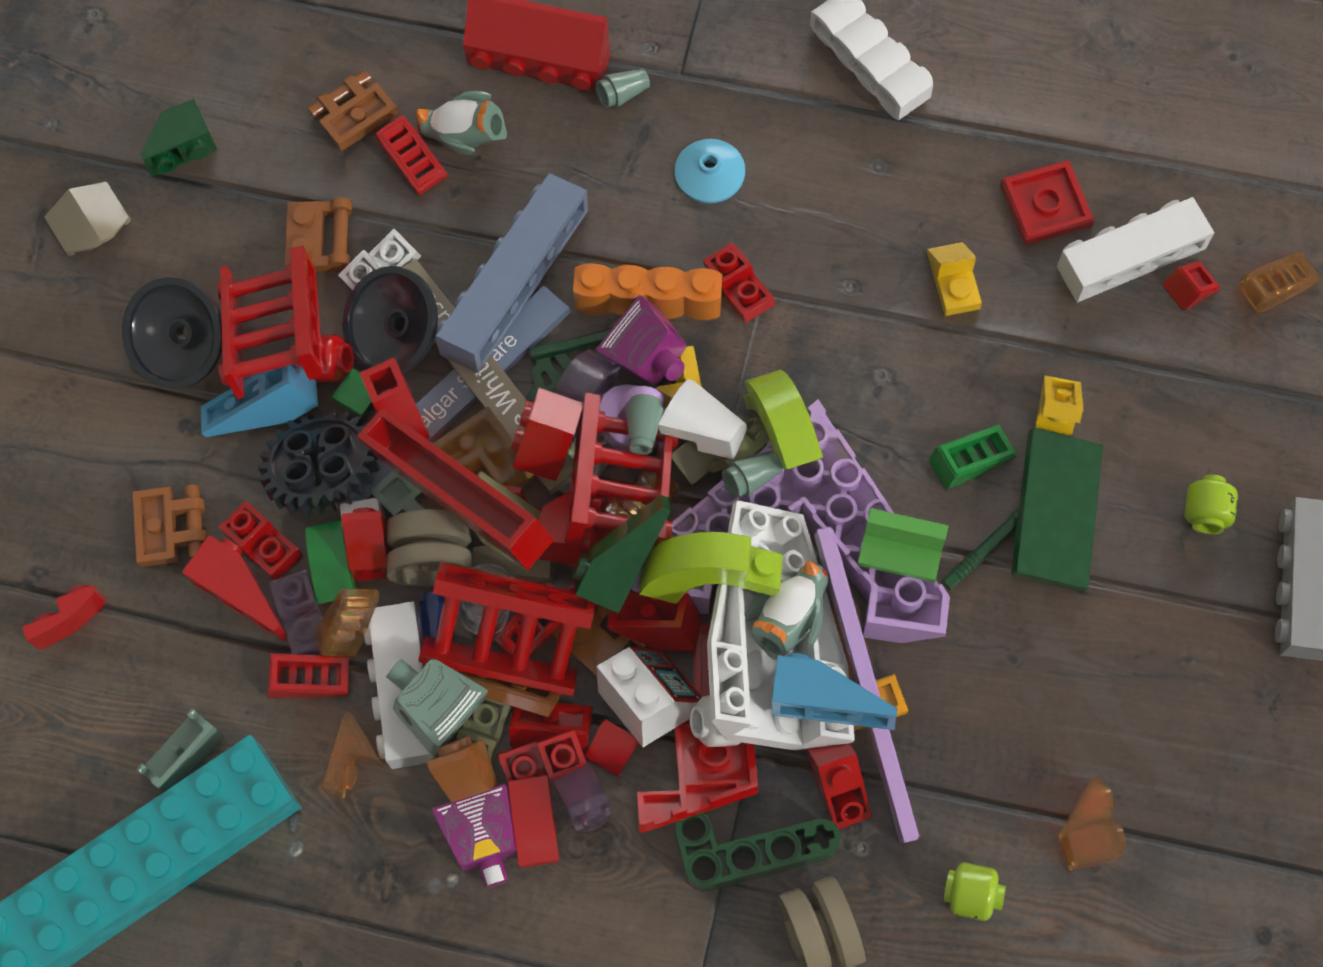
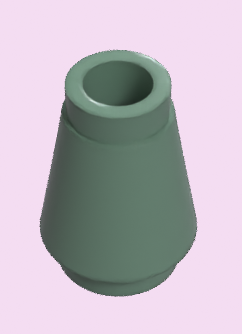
(621, 87)
(642, 421)
(750, 474)

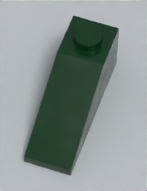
(617, 558)

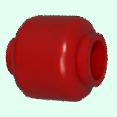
(336, 358)

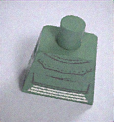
(434, 701)

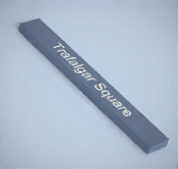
(451, 395)

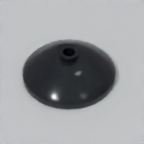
(377, 314)
(155, 334)

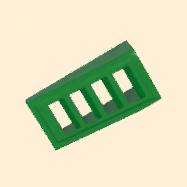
(951, 467)

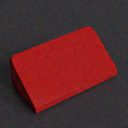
(530, 726)

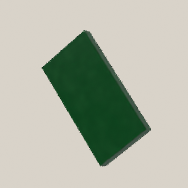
(1057, 510)

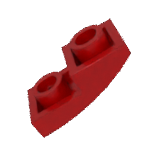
(739, 283)
(260, 540)
(75, 610)
(548, 756)
(533, 821)

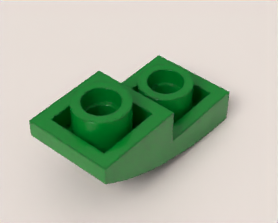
(328, 560)

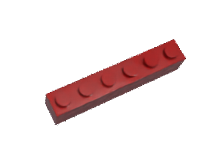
(456, 489)

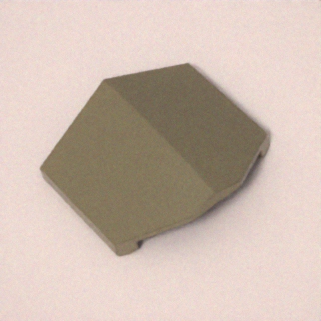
(86, 217)

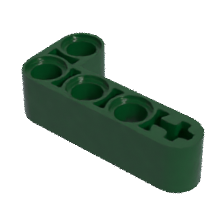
(758, 846)

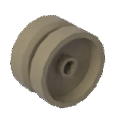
(420, 544)
(825, 927)

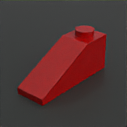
(227, 577)

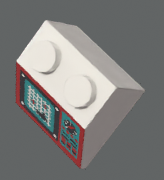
(646, 692)

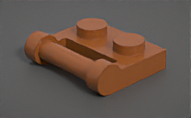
(307, 228)

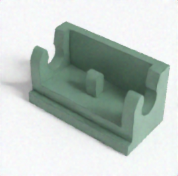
(181, 752)

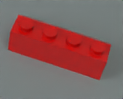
(537, 41)

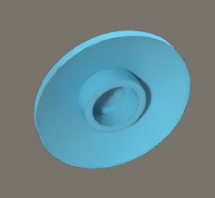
(713, 183)

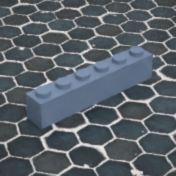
(511, 273)

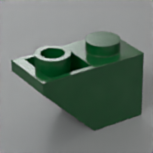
(177, 139)

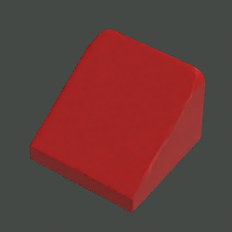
(1190, 284)
(611, 748)

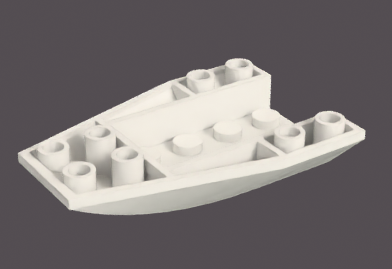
(741, 670)

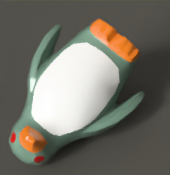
(463, 122)
(791, 612)

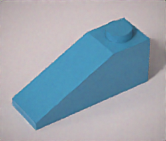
(267, 401)
(819, 693)

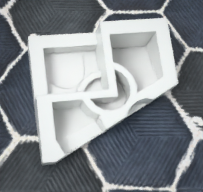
(704, 420)

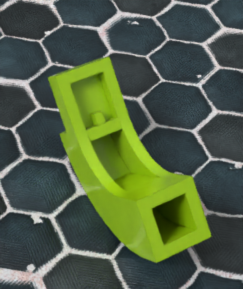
(784, 418)
(708, 559)

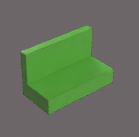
(902, 545)

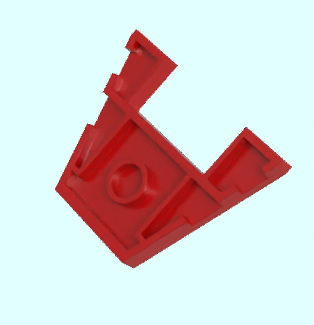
(705, 781)

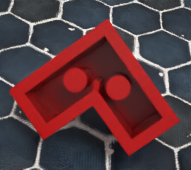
(547, 433)

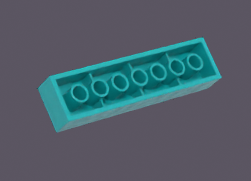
(144, 859)

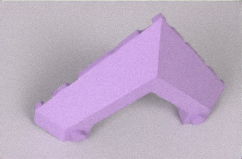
(836, 495)

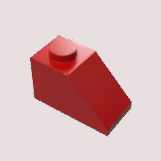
(658, 622)

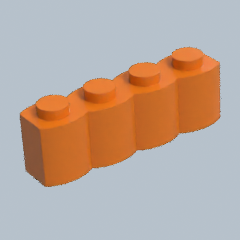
(673, 291)

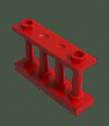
(303, 326)
(586, 484)
(515, 595)

